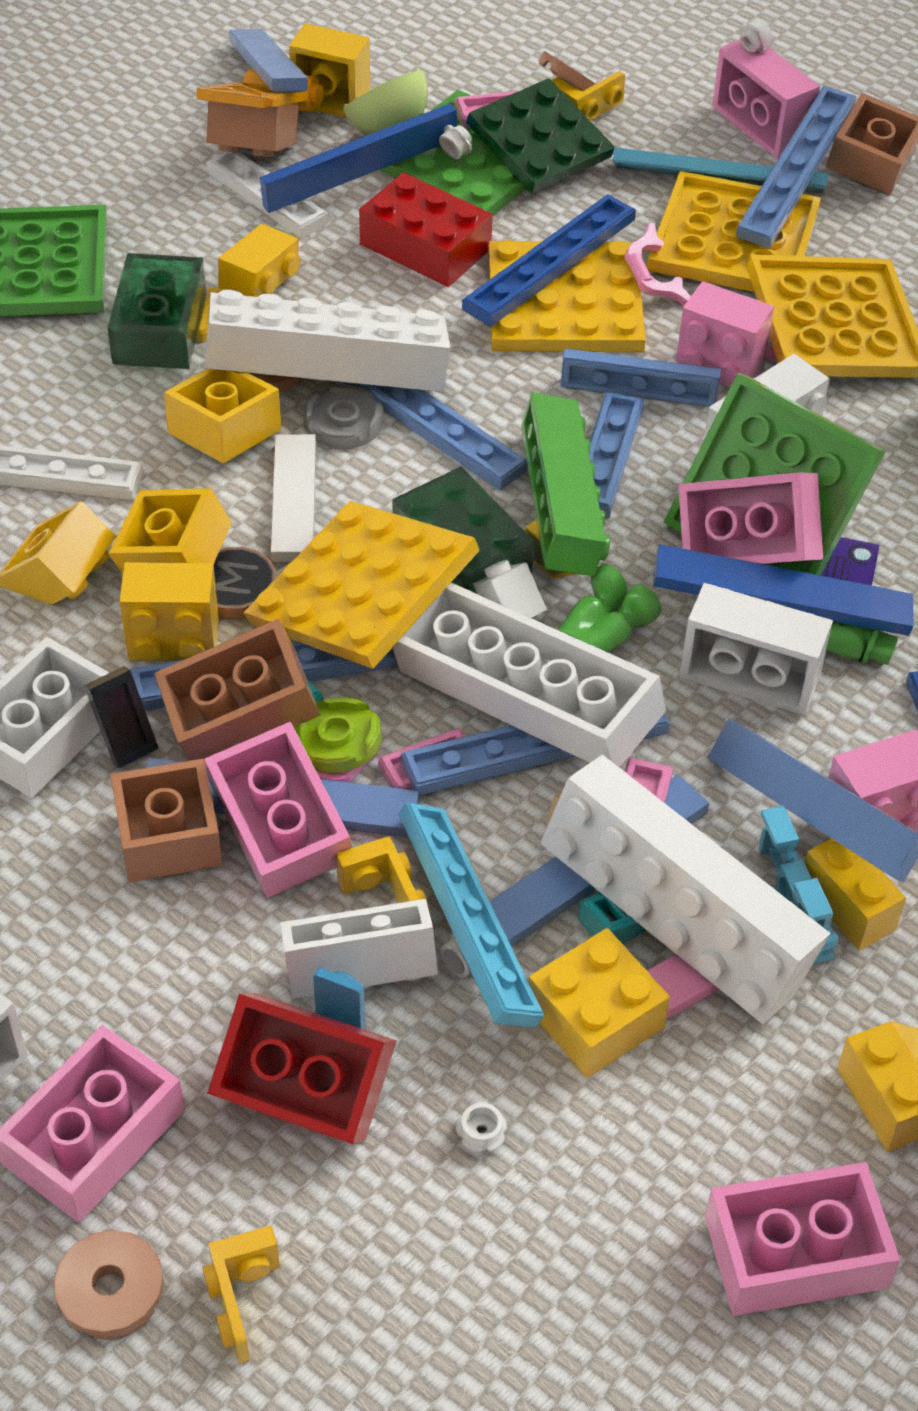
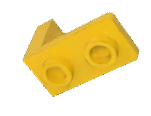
(596, 98)
(375, 863)
(236, 1258)

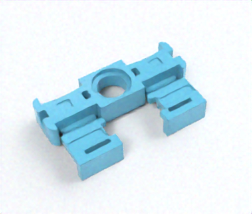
(793, 876)

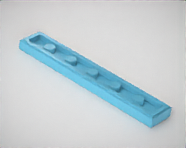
(709, 167)
(471, 917)

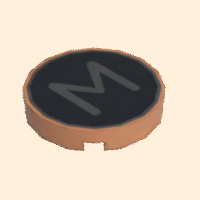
(240, 579)

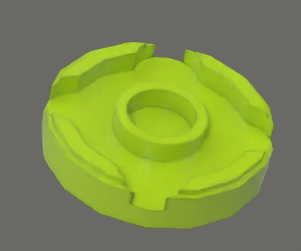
(342, 736)

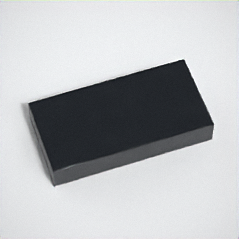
(121, 716)

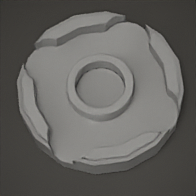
(344, 417)

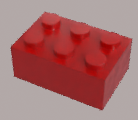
(425, 229)
(302, 1067)

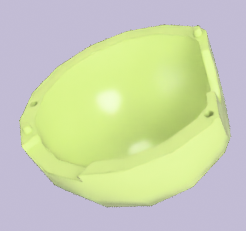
(389, 103)

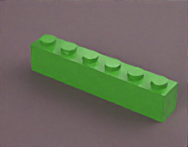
(563, 486)

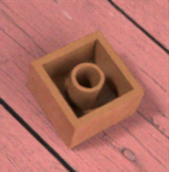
(255, 128)
(874, 144)
(166, 820)

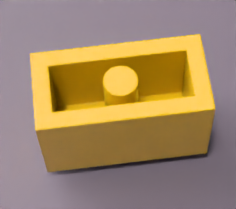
(259, 262)
(860, 894)

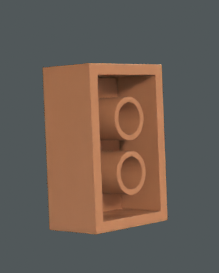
(236, 691)

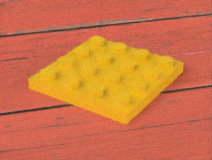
(702, 231)
(584, 309)
(838, 314)
(363, 582)

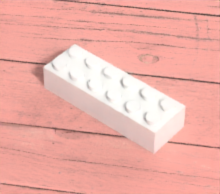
(327, 341)
(531, 676)
(683, 888)

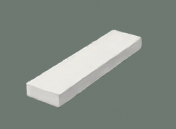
(243, 178)
(69, 473)
(293, 495)

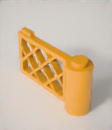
(255, 93)

